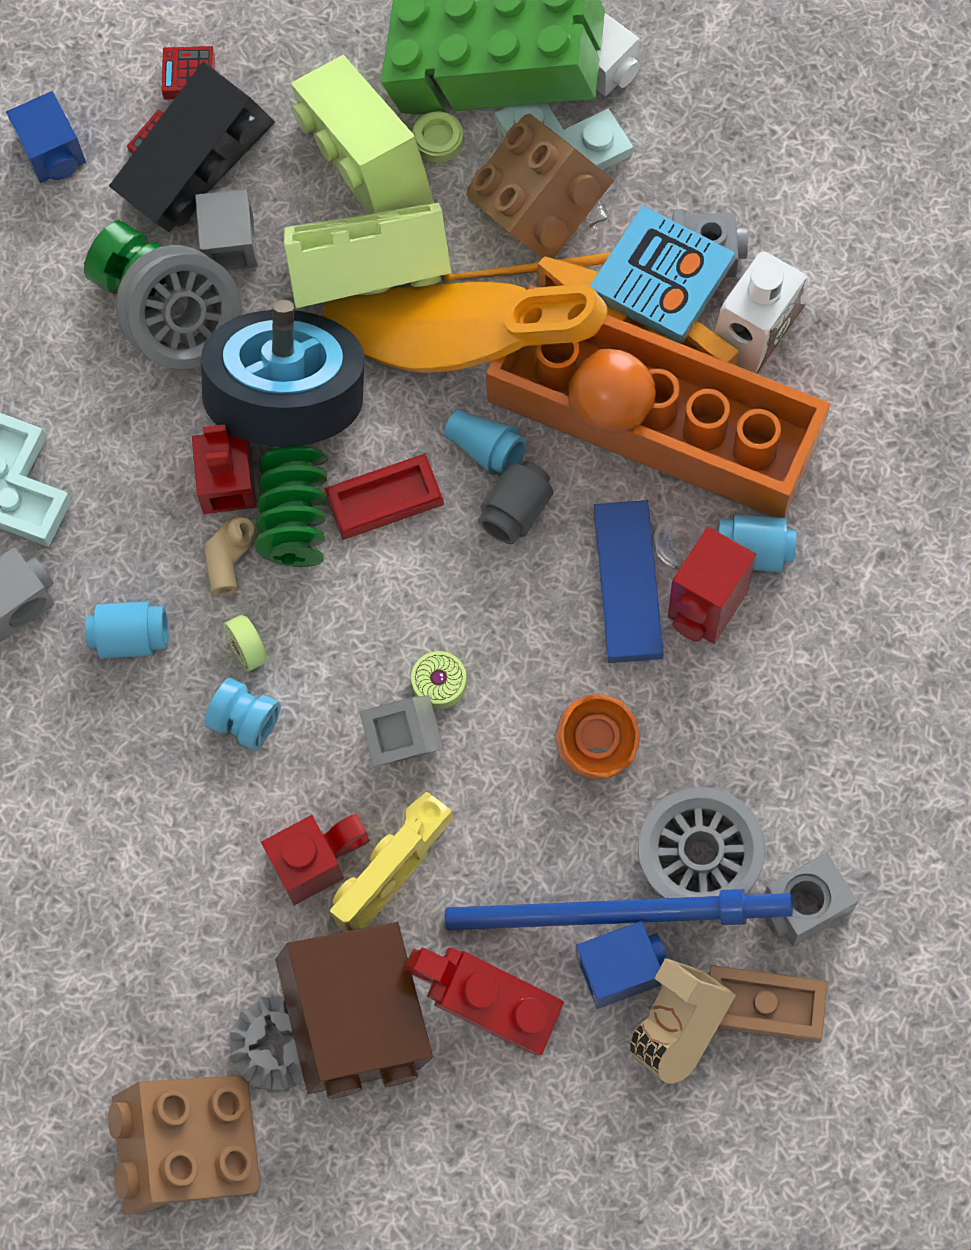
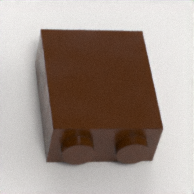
(353, 1010)

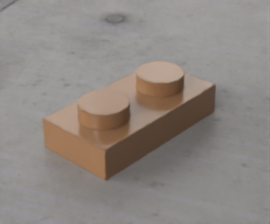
(773, 1004)

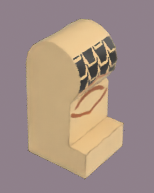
(680, 1021)

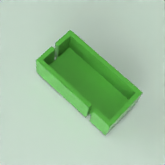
(491, 53)

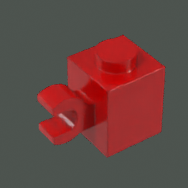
(223, 471)
(308, 858)

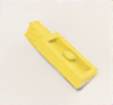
(391, 864)

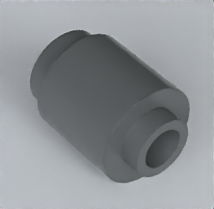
(515, 501)

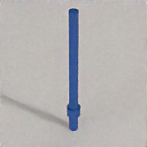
(730, 907)

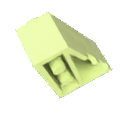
(361, 137)
(366, 254)

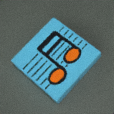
(662, 274)

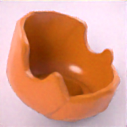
(612, 391)
(592, 724)

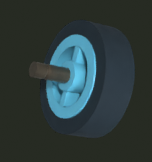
(282, 377)

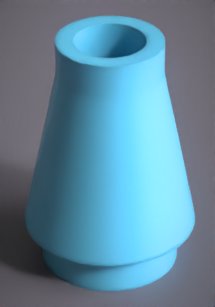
(486, 441)

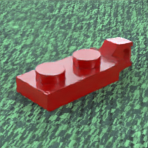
(487, 997)

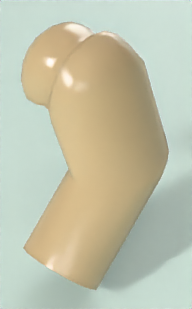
(225, 550)

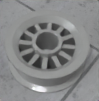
(146, 274)
(698, 803)

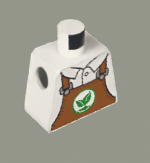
(764, 303)

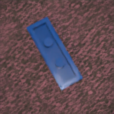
(628, 581)

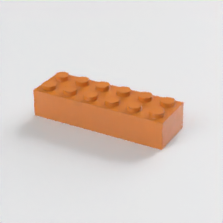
(706, 422)

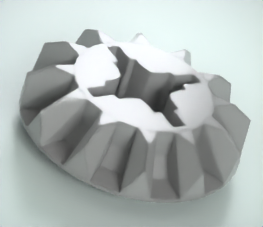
(259, 1066)

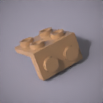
(538, 186)
(183, 1142)

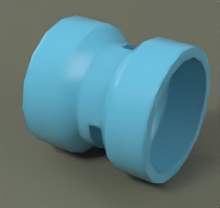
(242, 714)

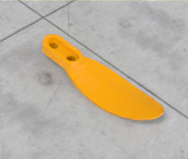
(465, 322)

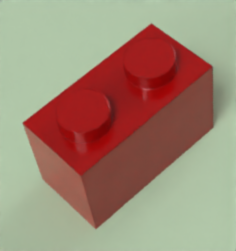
(710, 586)

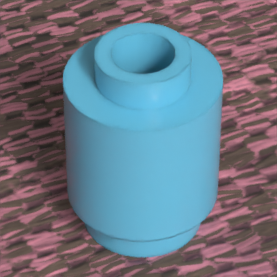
(764, 537)
(127, 629)

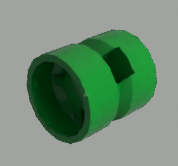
(113, 255)

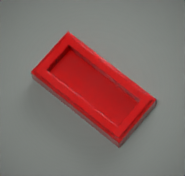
(384, 496)

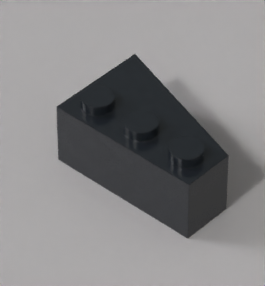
(191, 148)

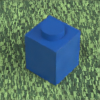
(46, 137)
(620, 963)

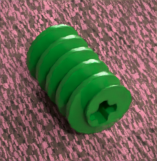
(288, 506)

